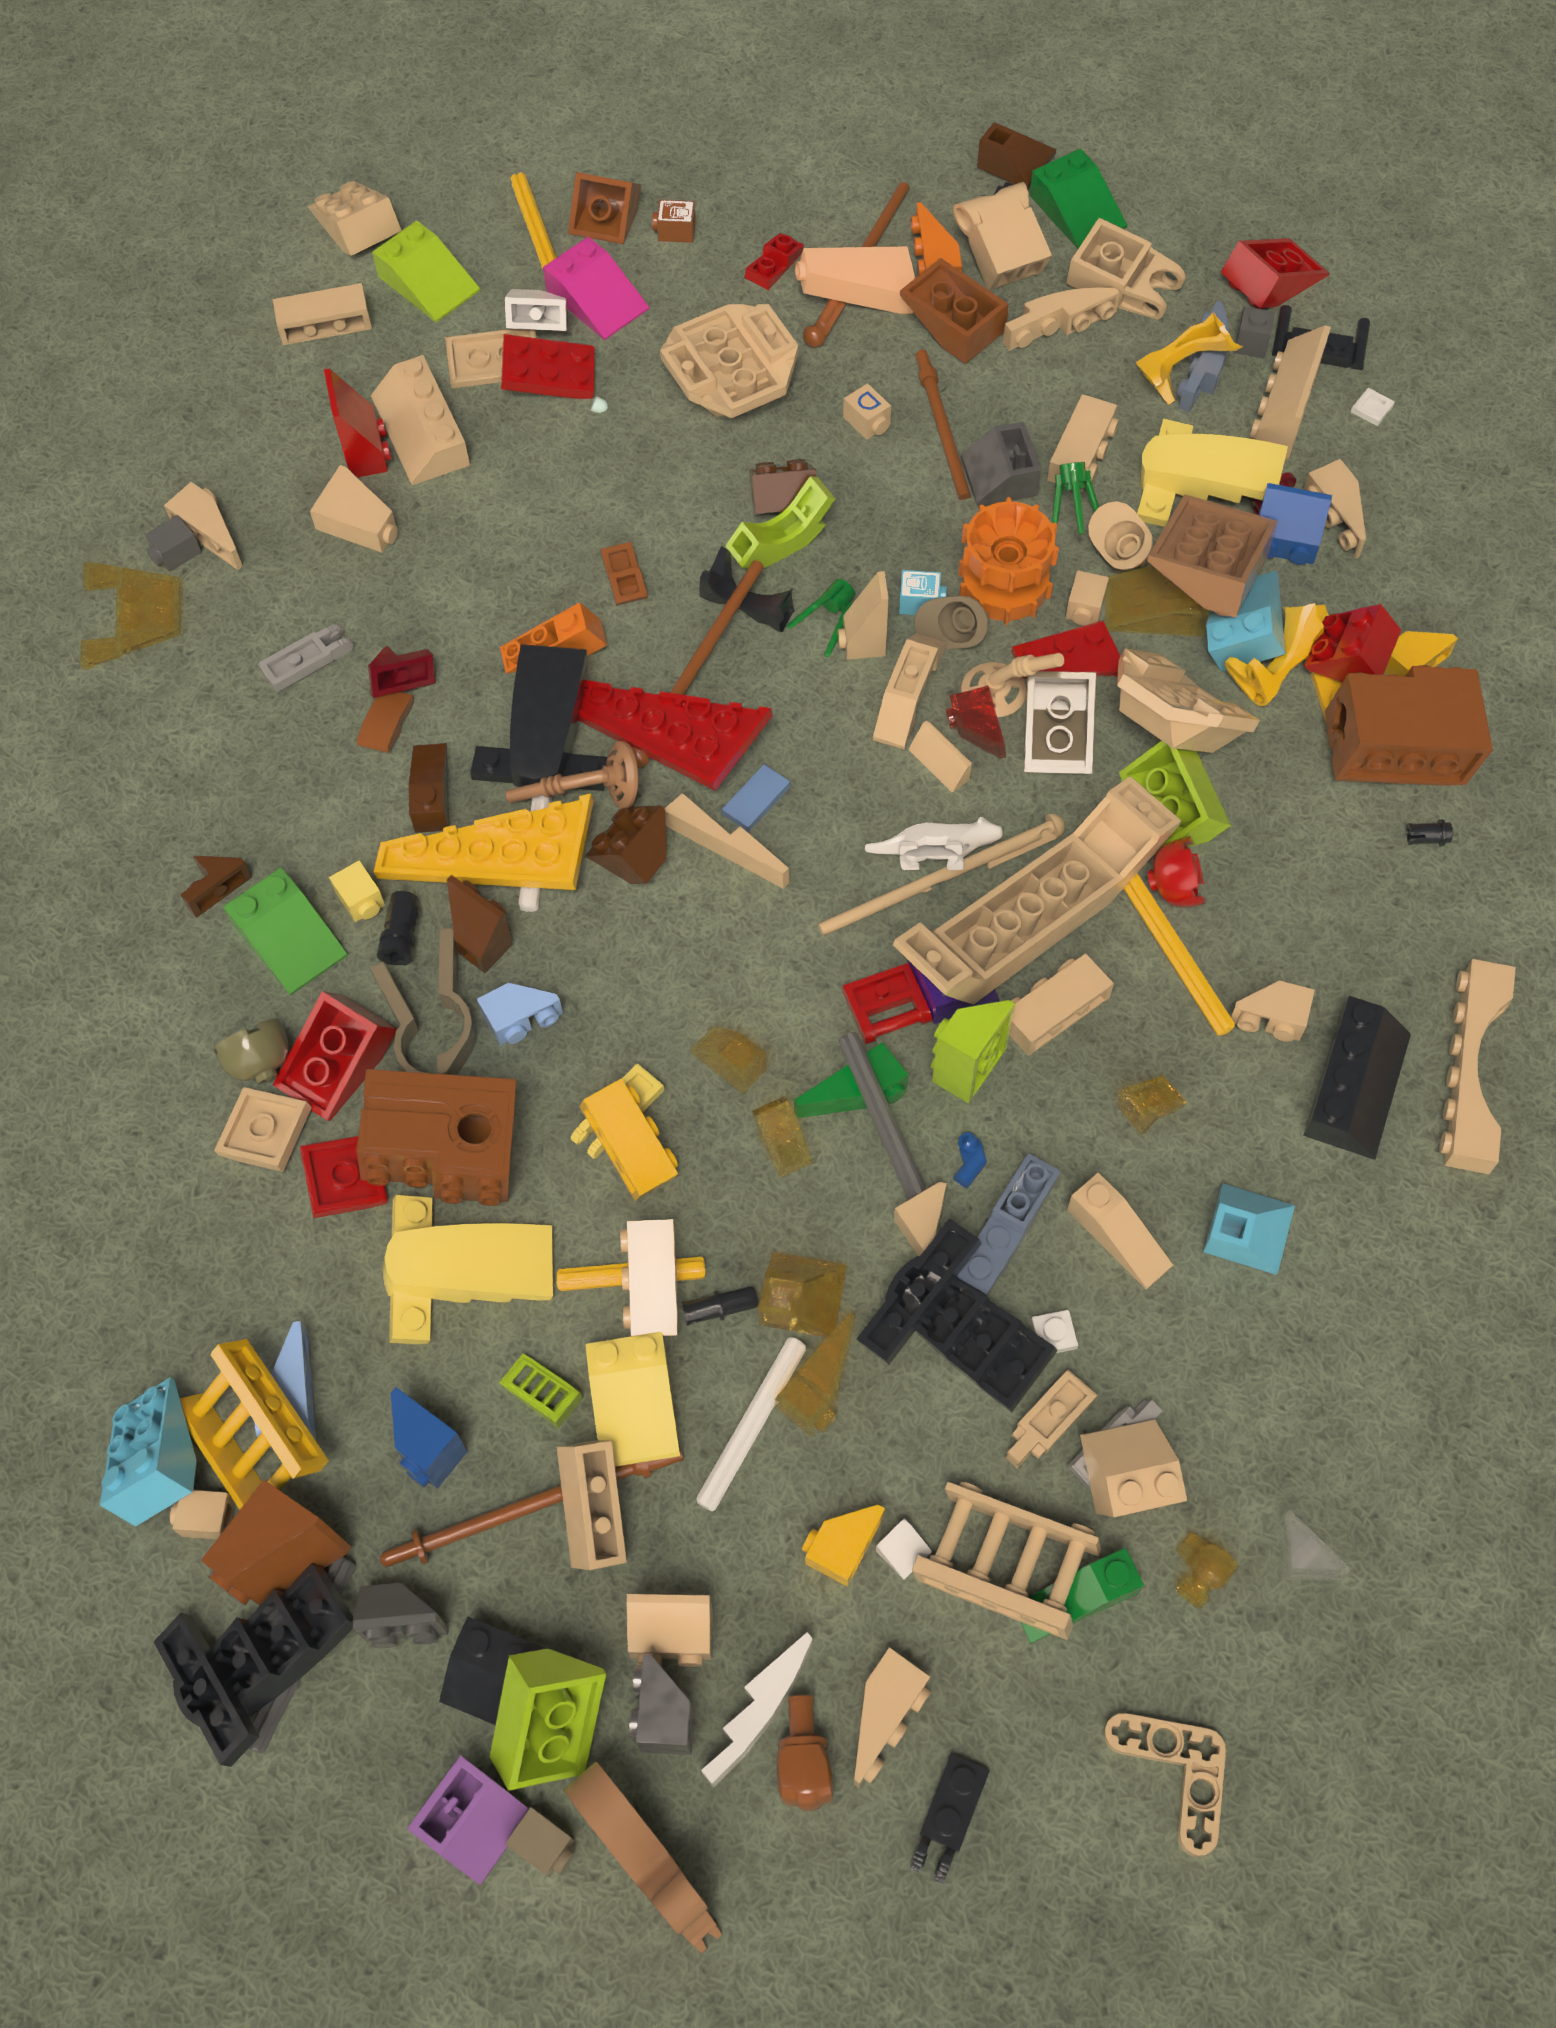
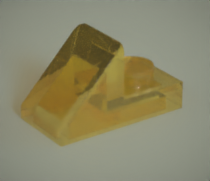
(1148, 1101)
(782, 1136)

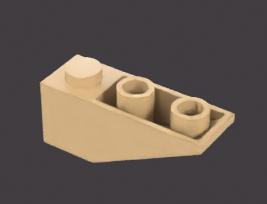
(1345, 505)
(888, 1697)

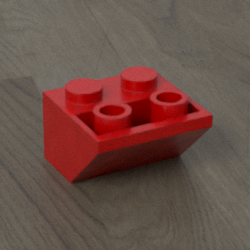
(1354, 643)

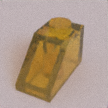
(731, 1057)

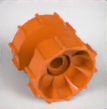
(1008, 559)

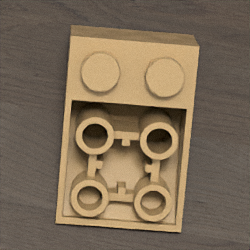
(356, 217)

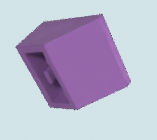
(468, 1820)

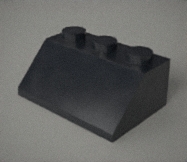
(479, 1668)

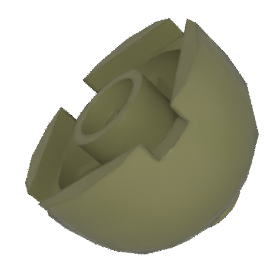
(254, 1052)

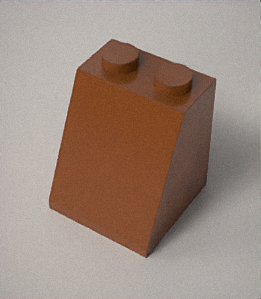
(270, 1546)

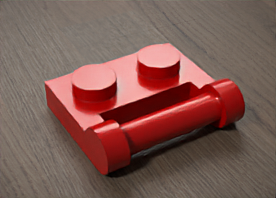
(884, 992)

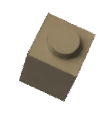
(541, 1843)

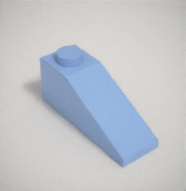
(293, 1375)

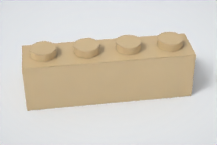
(1290, 389)
(419, 421)

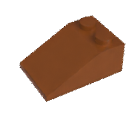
(956, 309)

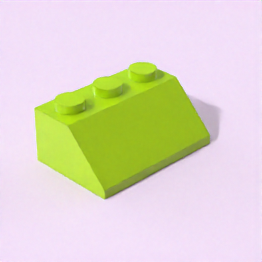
(1184, 788)
(970, 1047)
(545, 1718)

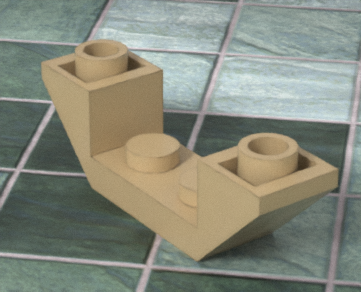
(905, 687)

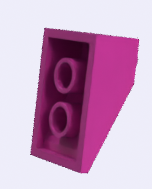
(594, 288)

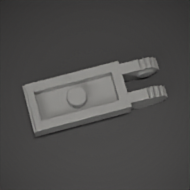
(305, 657)

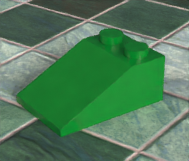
(1074, 195)

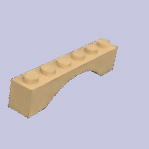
(1472, 1130)

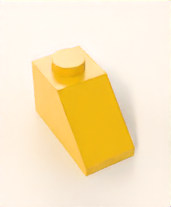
(1419, 649)
(842, 1543)

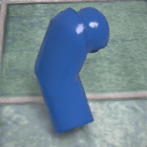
(972, 1157)

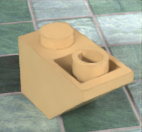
(1282, 1004)

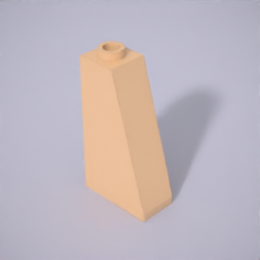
(857, 275)

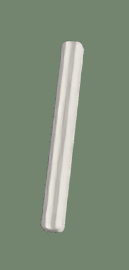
(750, 1424)

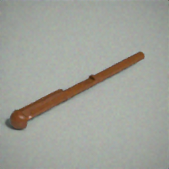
(816, 335)
(710, 640)

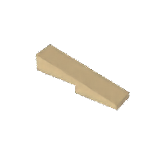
(738, 847)

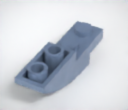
(1204, 369)
(1009, 1223)

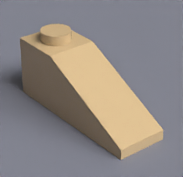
(201, 515)
(866, 622)
(1119, 1230)

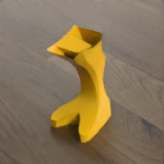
(1200, 337)
(1263, 683)

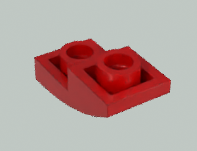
(775, 261)

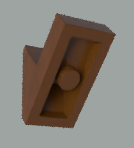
(221, 878)

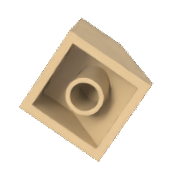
(1132, 1469)
(670, 1628)

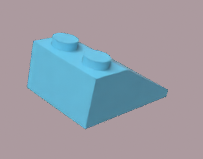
(1256, 629)

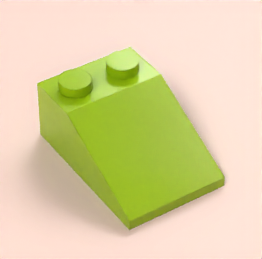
(424, 271)

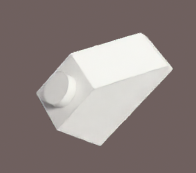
(535, 310)

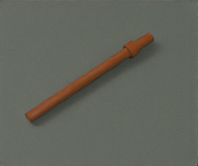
(929, 379)

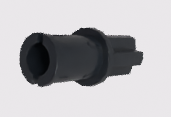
(719, 1305)

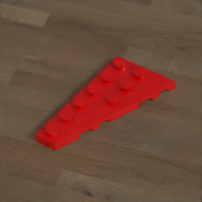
(675, 729)

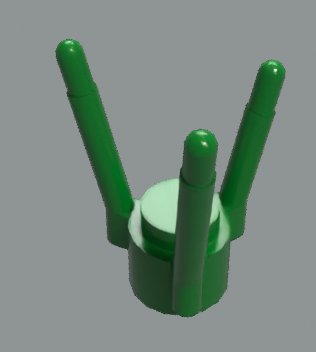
(1074, 477)
(834, 599)

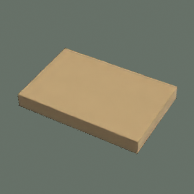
(478, 356)

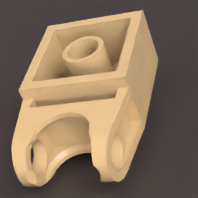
(1125, 262)

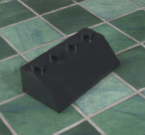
(1358, 1079)

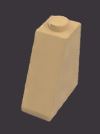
(353, 512)

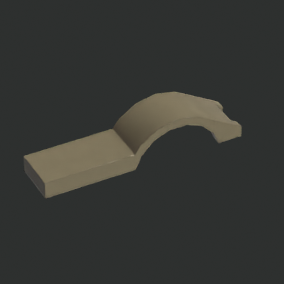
(407, 1027)
(454, 1059)

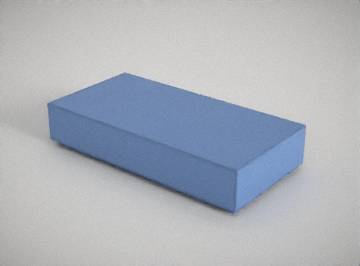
(756, 798)

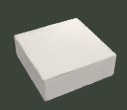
(1372, 406)

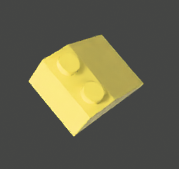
(633, 1398)

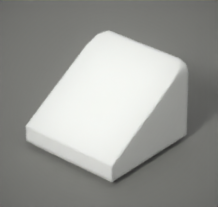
(902, 1548)

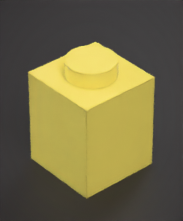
(357, 892)

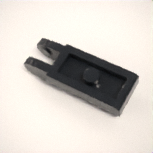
(951, 1812)

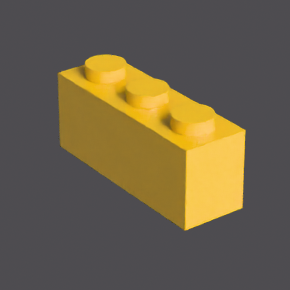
(629, 1138)

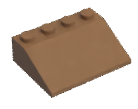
(1213, 552)

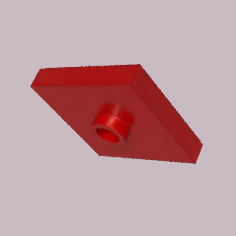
(335, 1179)

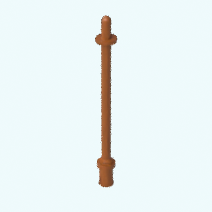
(422, 1545)

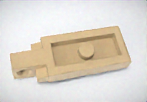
(1050, 1418)

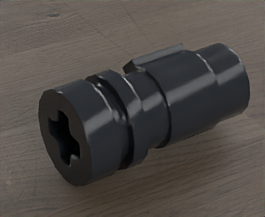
(397, 939)

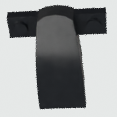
(542, 722)
(957, 1321)
(252, 1659)

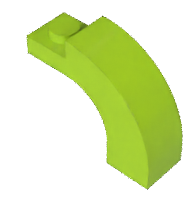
(786, 532)

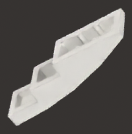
(767, 1695)

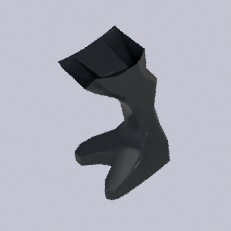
(719, 585)

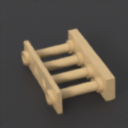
(1012, 1599)

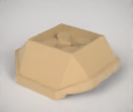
(731, 358)
(1174, 707)

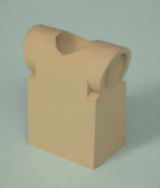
(1003, 235)

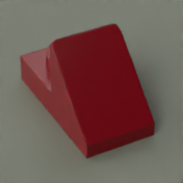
(400, 673)

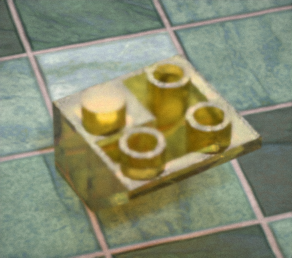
(801, 1294)

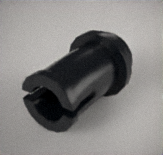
(1430, 833)

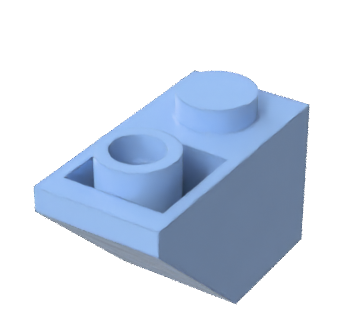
(510, 1006)

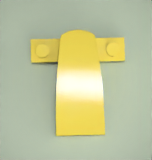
(1203, 467)
(458, 1265)

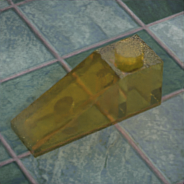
(815, 1388)

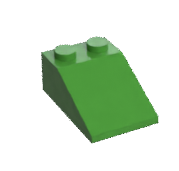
(284, 931)

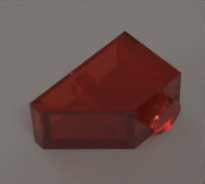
(977, 720)

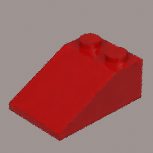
(1271, 271)
(357, 428)
(333, 1053)

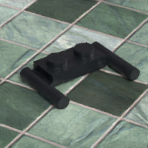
(1339, 349)

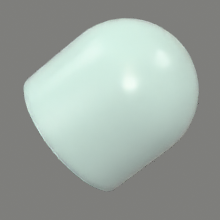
(599, 405)

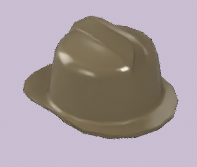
(953, 619)

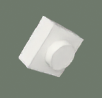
(1056, 1329)

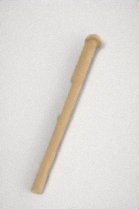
(992, 856)

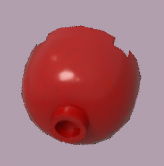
(1177, 874)

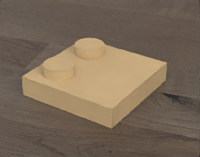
(263, 1129)

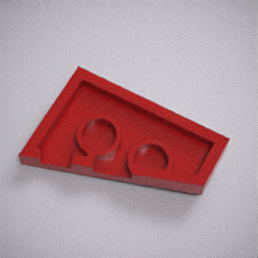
(1083, 649)

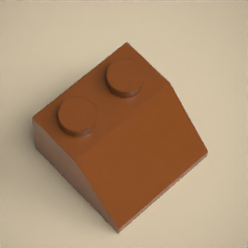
(603, 207)

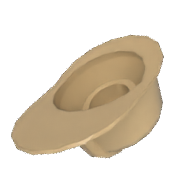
(1122, 533)

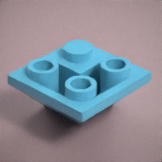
(1249, 1229)

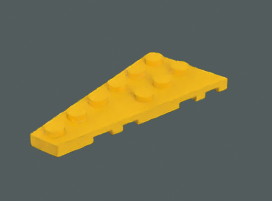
(501, 850)

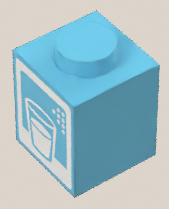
(918, 588)

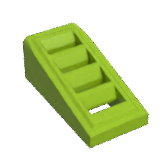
(565, 1406)

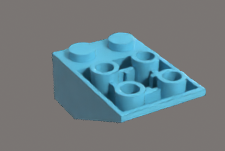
(148, 1456)

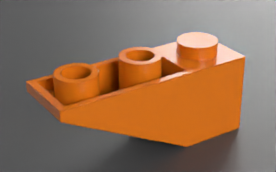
(934, 241)
(569, 629)

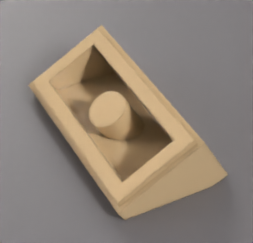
(941, 757)

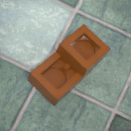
(623, 573)
(384, 721)

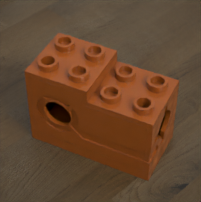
(1409, 727)
(439, 1134)

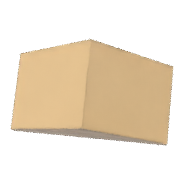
(920, 1216)

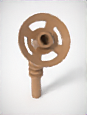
(611, 775)

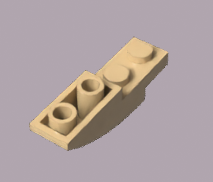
(1067, 310)

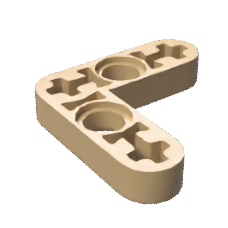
(1194, 1769)

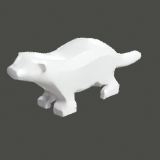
(938, 842)

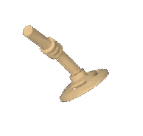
(1010, 676)

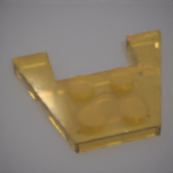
(145, 611)

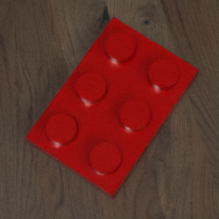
(547, 367)

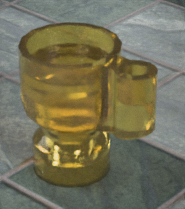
(1209, 1566)

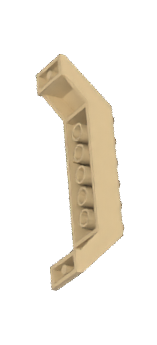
(1043, 899)

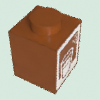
(675, 221)

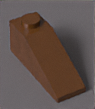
(429, 788)

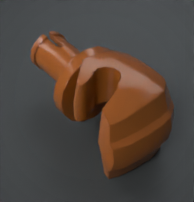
(802, 1762)

